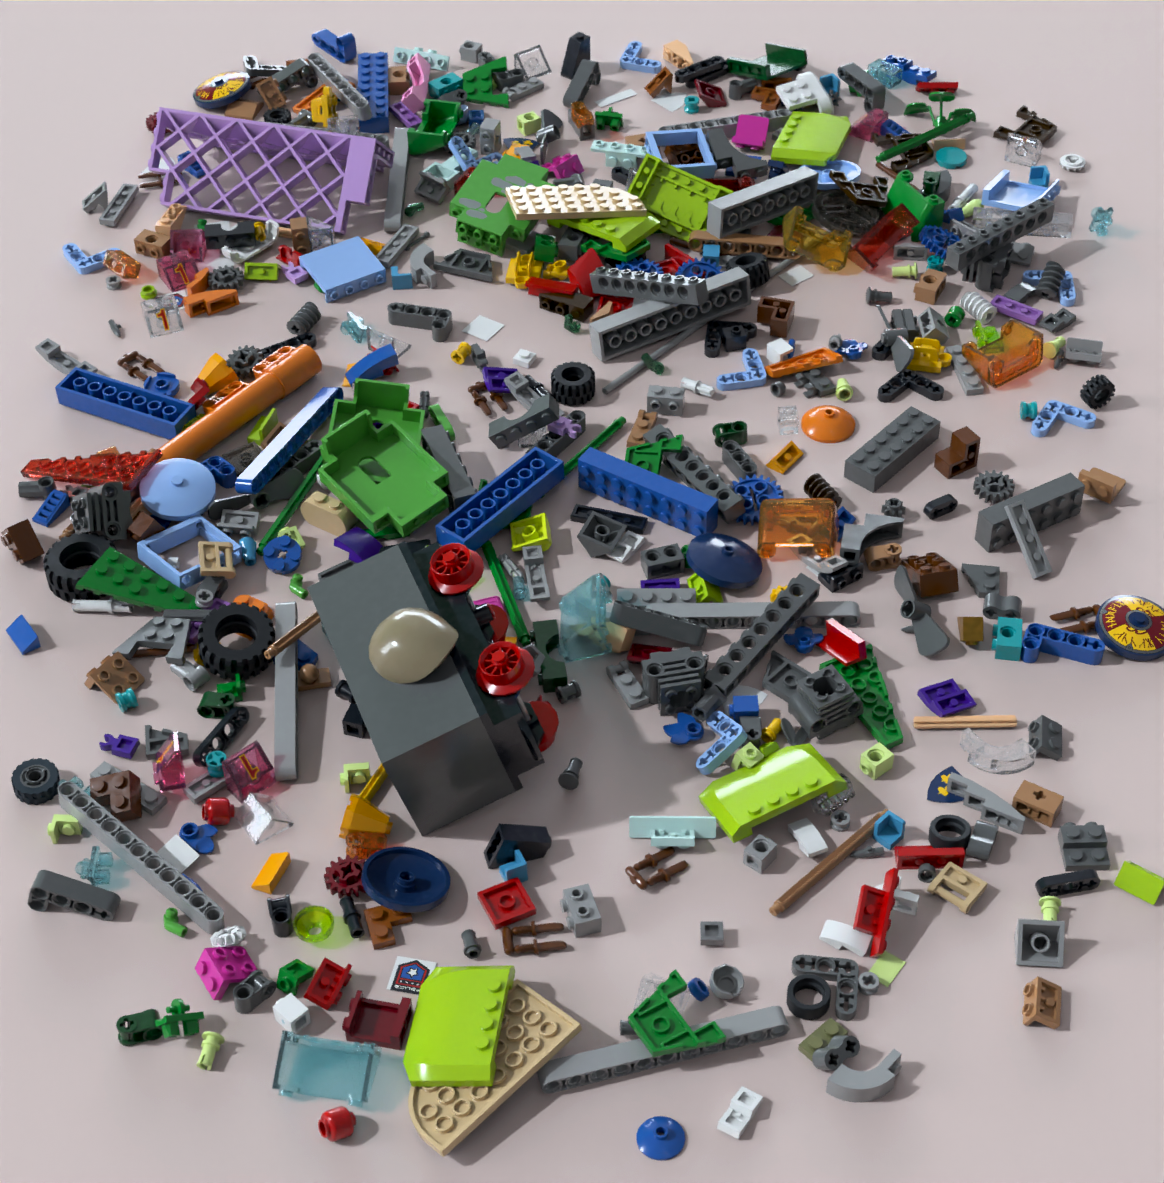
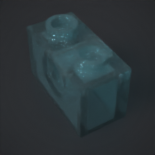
(885, 73)

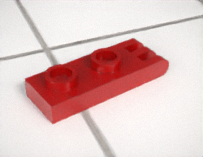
(937, 87)

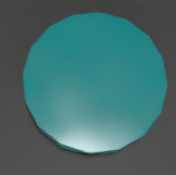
(951, 157)

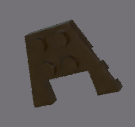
(1033, 127)
(909, 158)
(863, 193)

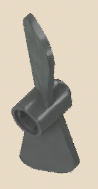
(549, 132)
(898, 340)
(278, 488)
(928, 634)

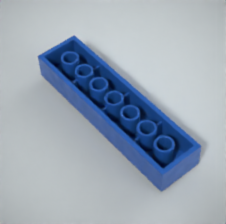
(375, 89)
(124, 403)
(647, 492)
(501, 500)

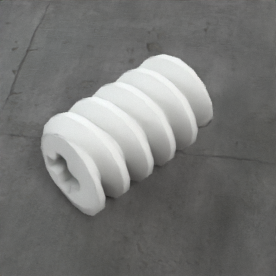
(978, 307)

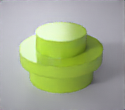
(148, 292)

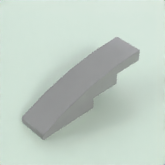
(989, 804)

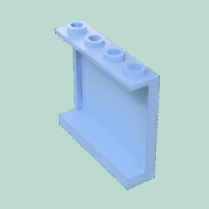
(1014, 195)
(344, 268)

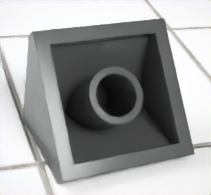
(600, 534)

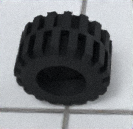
(753, 264)
(573, 383)

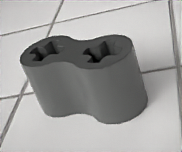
(1001, 606)
(982, 840)
(836, 1052)

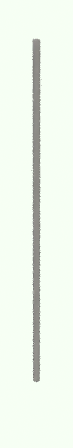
(679, 338)

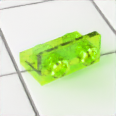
(984, 335)

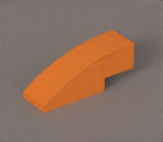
(210, 302)

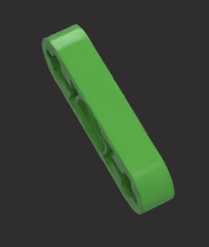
(438, 418)

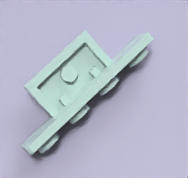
(436, 60)
(619, 154)
(672, 830)

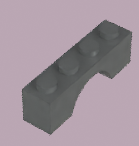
(542, 412)

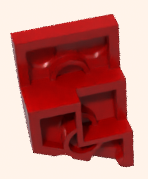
(580, 270)

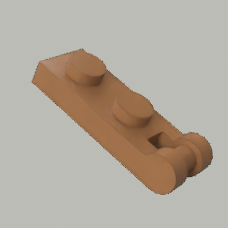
(641, 427)

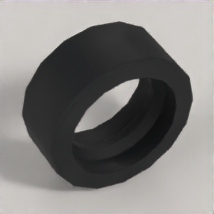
(949, 823)
(813, 982)

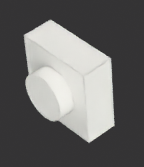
(524, 358)

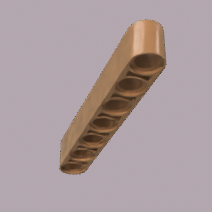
(737, 247)

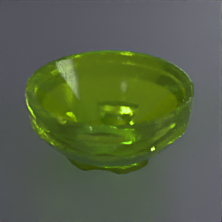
(313, 917)

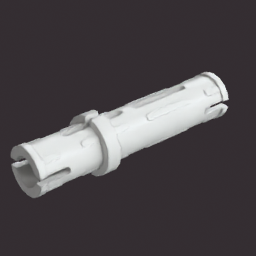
(960, 201)
(110, 606)

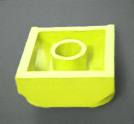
(531, 532)

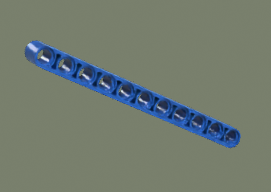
(288, 441)

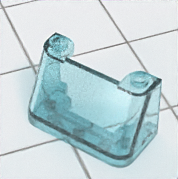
(584, 620)
(326, 1068)

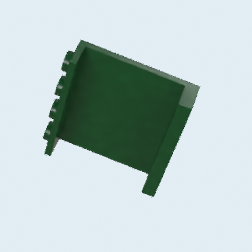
(777, 61)

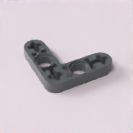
(253, 69)
(841, 977)

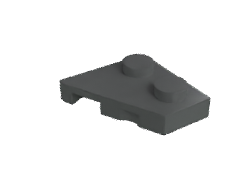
(982, 578)
(155, 739)

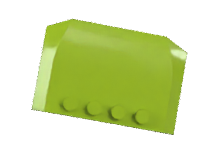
(811, 138)
(674, 196)
(621, 231)
(769, 789)
(457, 1026)

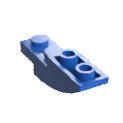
(911, 73)

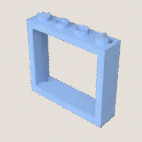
(679, 137)
(176, 535)

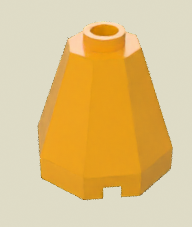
(217, 373)
(364, 817)

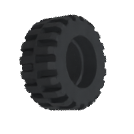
(68, 555)
(229, 620)

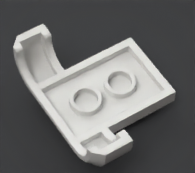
(804, 92)
(241, 254)

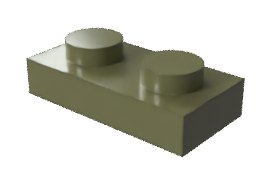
(821, 1037)

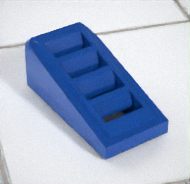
(476, 116)
(892, 127)
(193, 167)
(955, 213)
(61, 503)

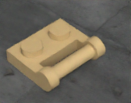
(210, 559)
(959, 881)

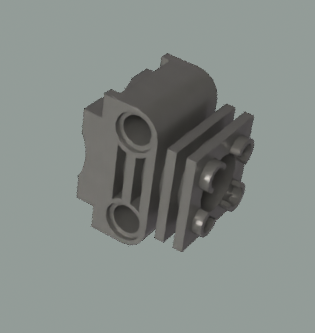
(990, 270)
(103, 511)
(674, 679)
(824, 703)

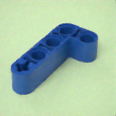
(341, 48)
(221, 470)
(1060, 643)

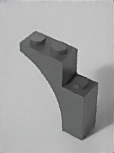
(727, 156)
(875, 529)

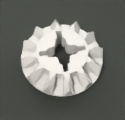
(1072, 162)
(228, 937)

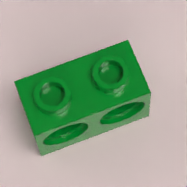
(545, 248)

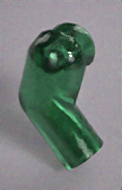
(412, 208)
(570, 325)
(653, 365)

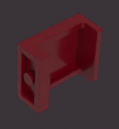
(377, 1021)

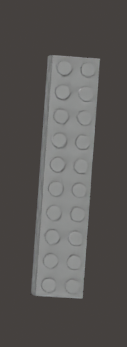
(660, 319)

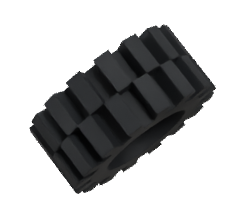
(277, 115)
(1097, 391)

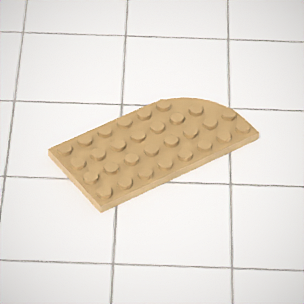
(572, 202)
(528, 1039)

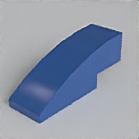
(373, 364)

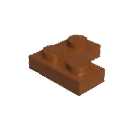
(768, 96)
(380, 924)

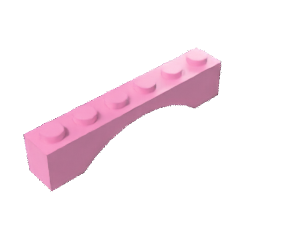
(419, 72)

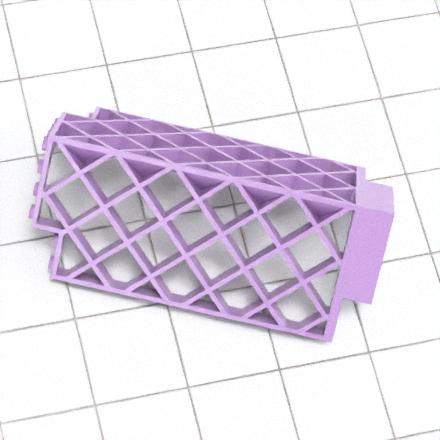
(359, 155)

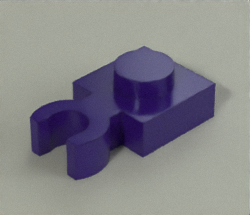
(122, 746)

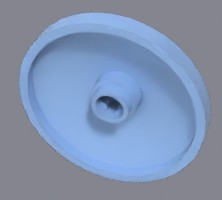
(850, 169)
(177, 489)

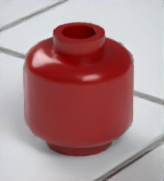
(217, 811)
(337, 1123)

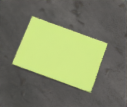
(887, 968)

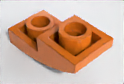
(200, 283)

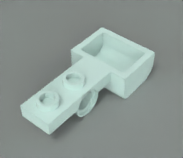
(450, 169)

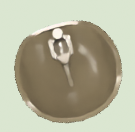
(410, 645)

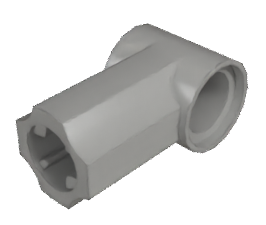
(190, 674)

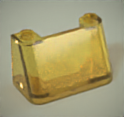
(814, 242)

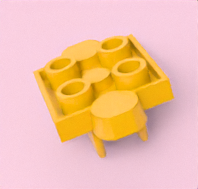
(328, 102)
(522, 268)
(928, 356)

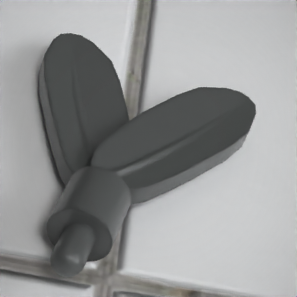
(792, 737)

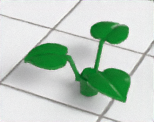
(938, 97)

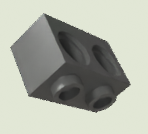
(662, 561)

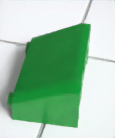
(436, 126)
(927, 209)

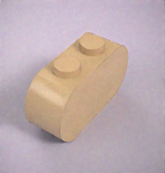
(328, 514)

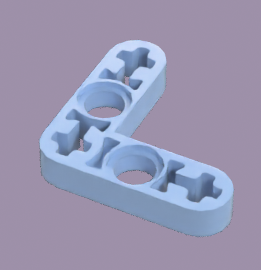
(630, 60)
(471, 162)
(85, 264)
(1033, 277)
(725, 383)
(1060, 410)
(712, 757)

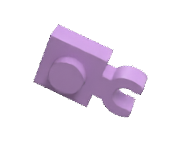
(294, 274)
(564, 426)

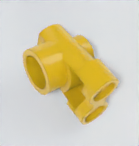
(556, 270)

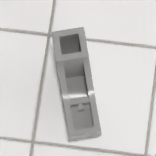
(420, 262)
(865, 1085)

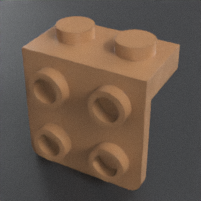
(1101, 484)
(114, 676)

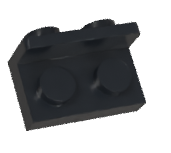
(841, 577)

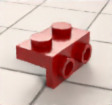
(201, 390)
(327, 982)

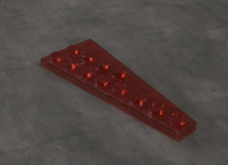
(96, 469)

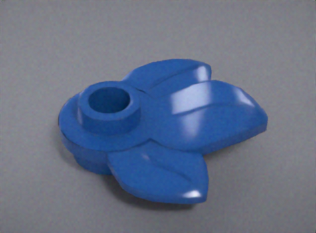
(852, 348)
(803, 639)
(685, 730)
(199, 837)

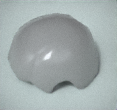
(726, 981)

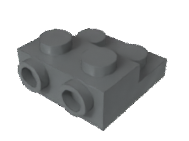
(1083, 847)

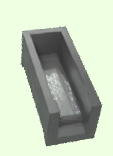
(584, 133)

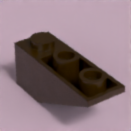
(577, 305)

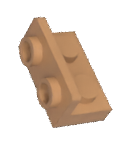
(270, 93)
(1042, 1003)

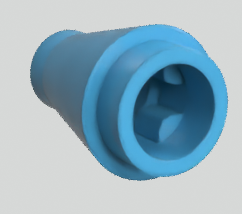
(248, 550)

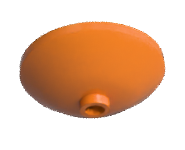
(828, 424)

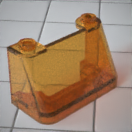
(1007, 357)
(798, 524)

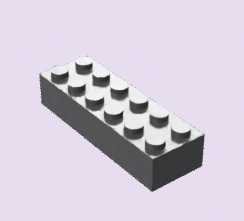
(437, 443)
(891, 449)
(1045, 503)

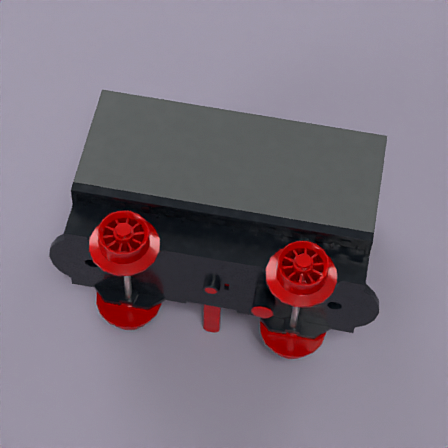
(463, 727)

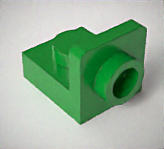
(236, 688)
(292, 975)

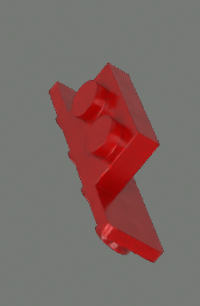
(874, 911)

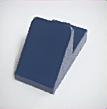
(776, 168)

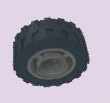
(35, 781)

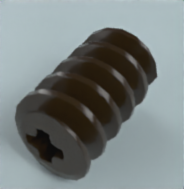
(818, 488)

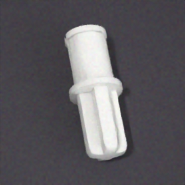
(697, 386)

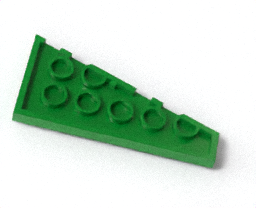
(133, 583)
(870, 688)

